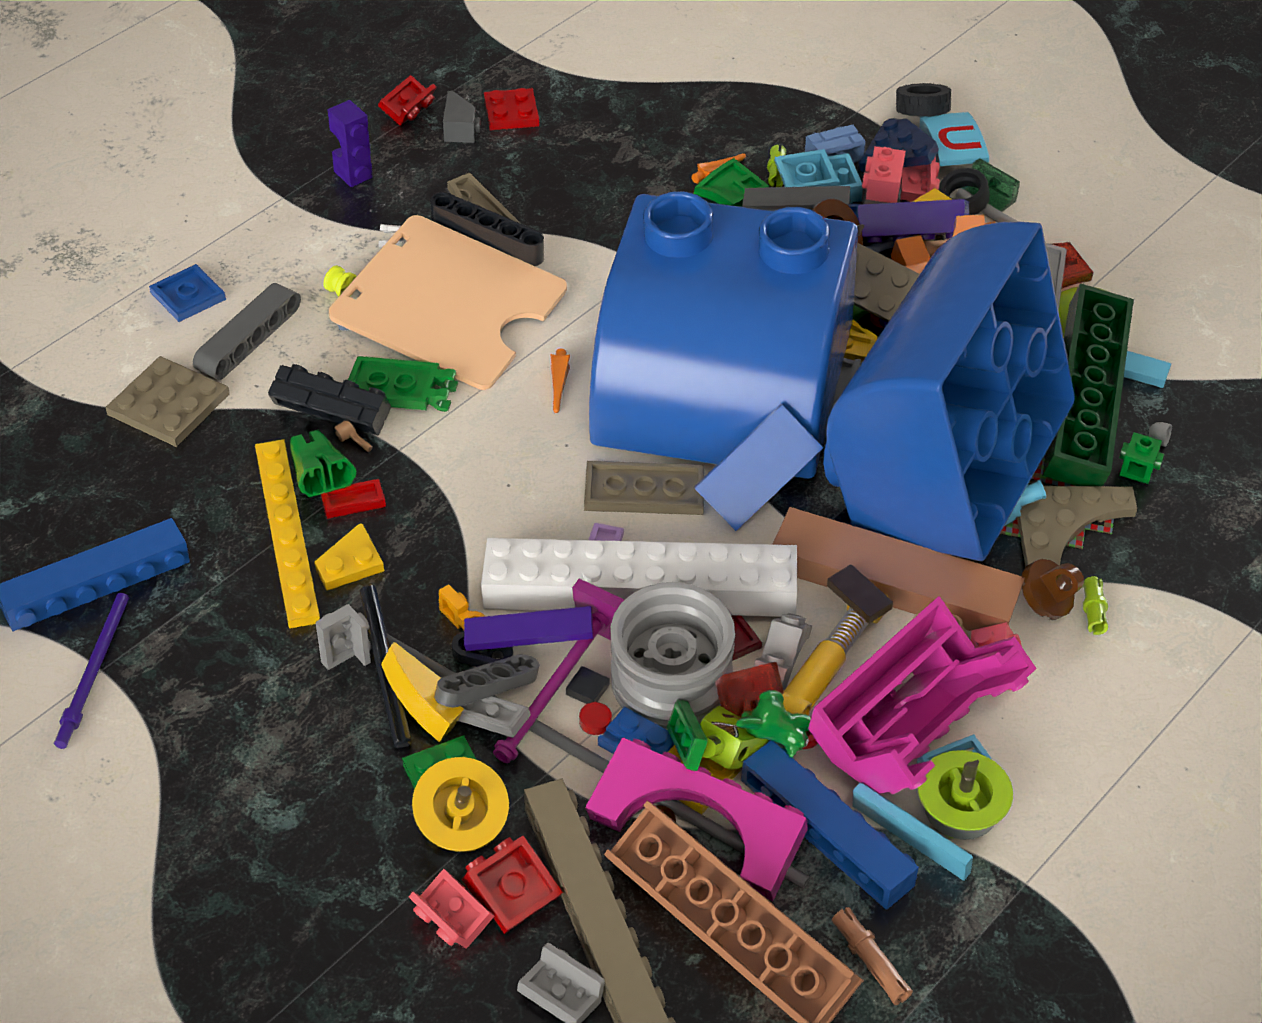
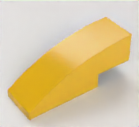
(416, 689)

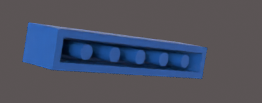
(92, 574)
(832, 825)

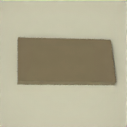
(643, 487)

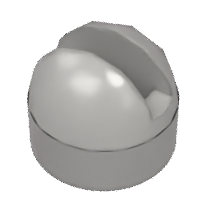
(1161, 431)

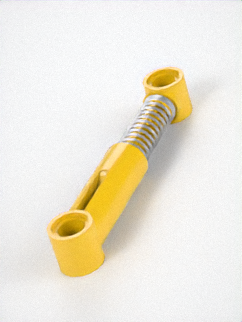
(823, 664)

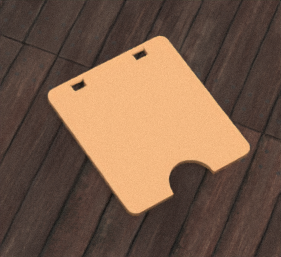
(446, 300)

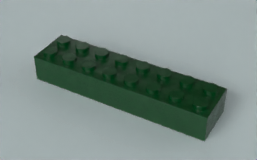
(1096, 356)

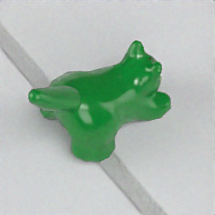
(776, 724)

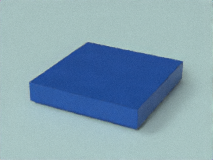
(187, 293)

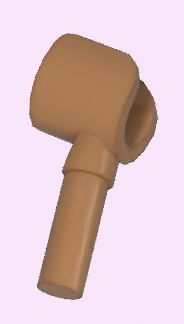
(346, 430)

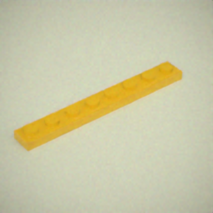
(287, 534)

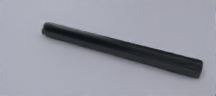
(380, 646)

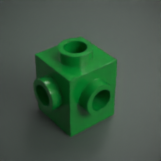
(1141, 457)

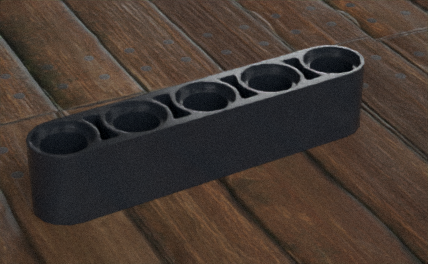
(488, 227)

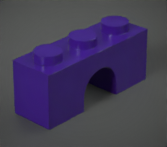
(353, 158)

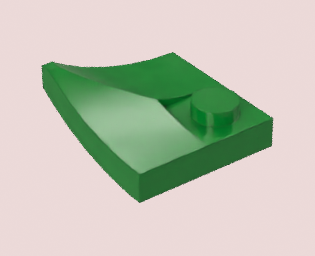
(728, 184)

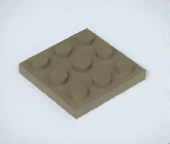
(167, 401)

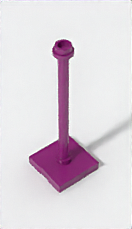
(603, 609)

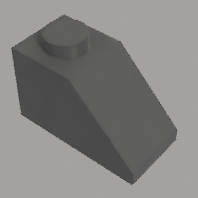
(460, 120)

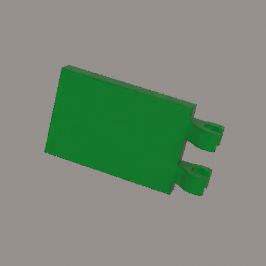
(406, 382)

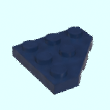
(905, 136)

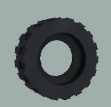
(923, 99)

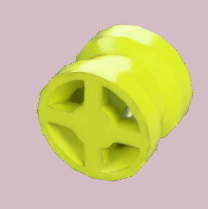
(337, 279)

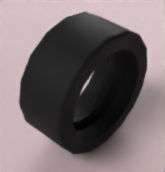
(963, 178)

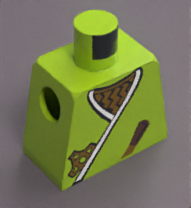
(726, 740)

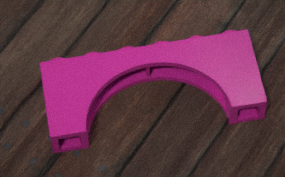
(640, 774)

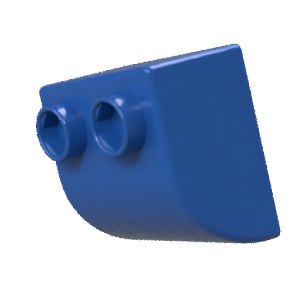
(718, 325)
(955, 396)

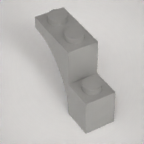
(784, 644)

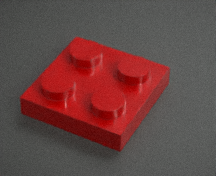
(511, 109)

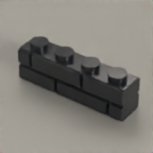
(329, 399)

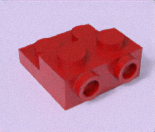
(511, 883)

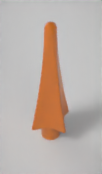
(706, 168)
(560, 370)

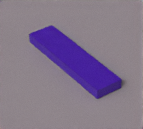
(528, 628)

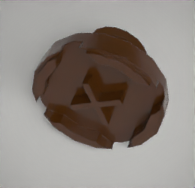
(1050, 589)

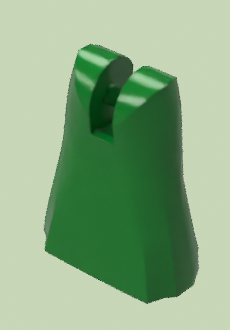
(320, 465)

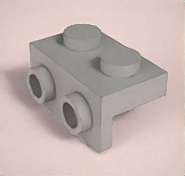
(342, 637)
(562, 986)

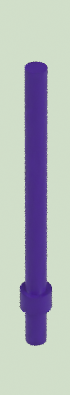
(73, 715)

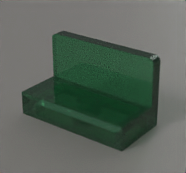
(1001, 186)

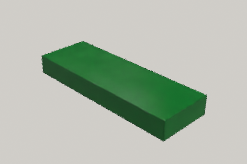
(687, 734)

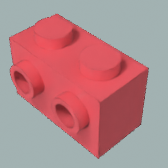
(884, 174)

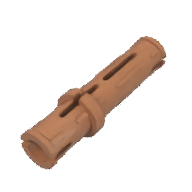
(863, 945)

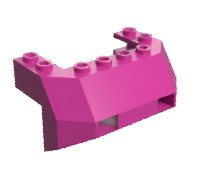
(879, 730)

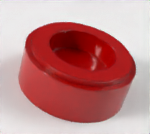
(595, 718)

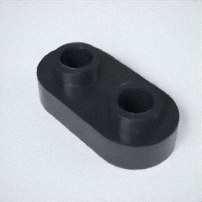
(477, 657)

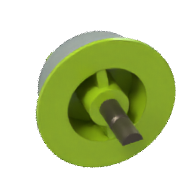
(965, 794)

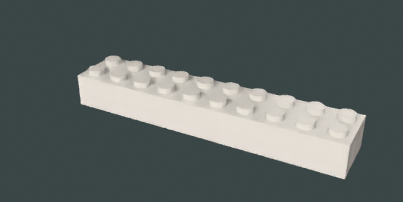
(543, 571)

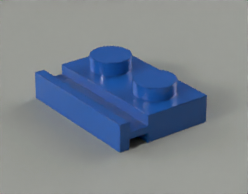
(634, 726)

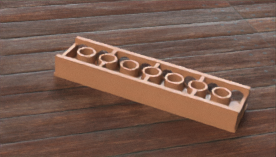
(900, 569)
(734, 918)

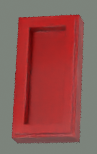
(354, 499)

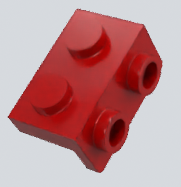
(407, 100)

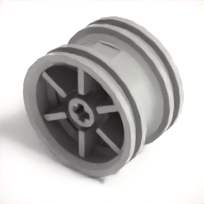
(680, 646)

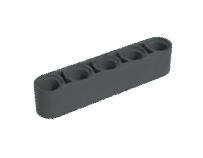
(246, 331)

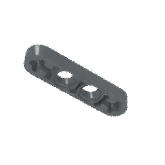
(462, 688)

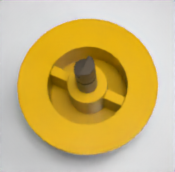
(460, 804)

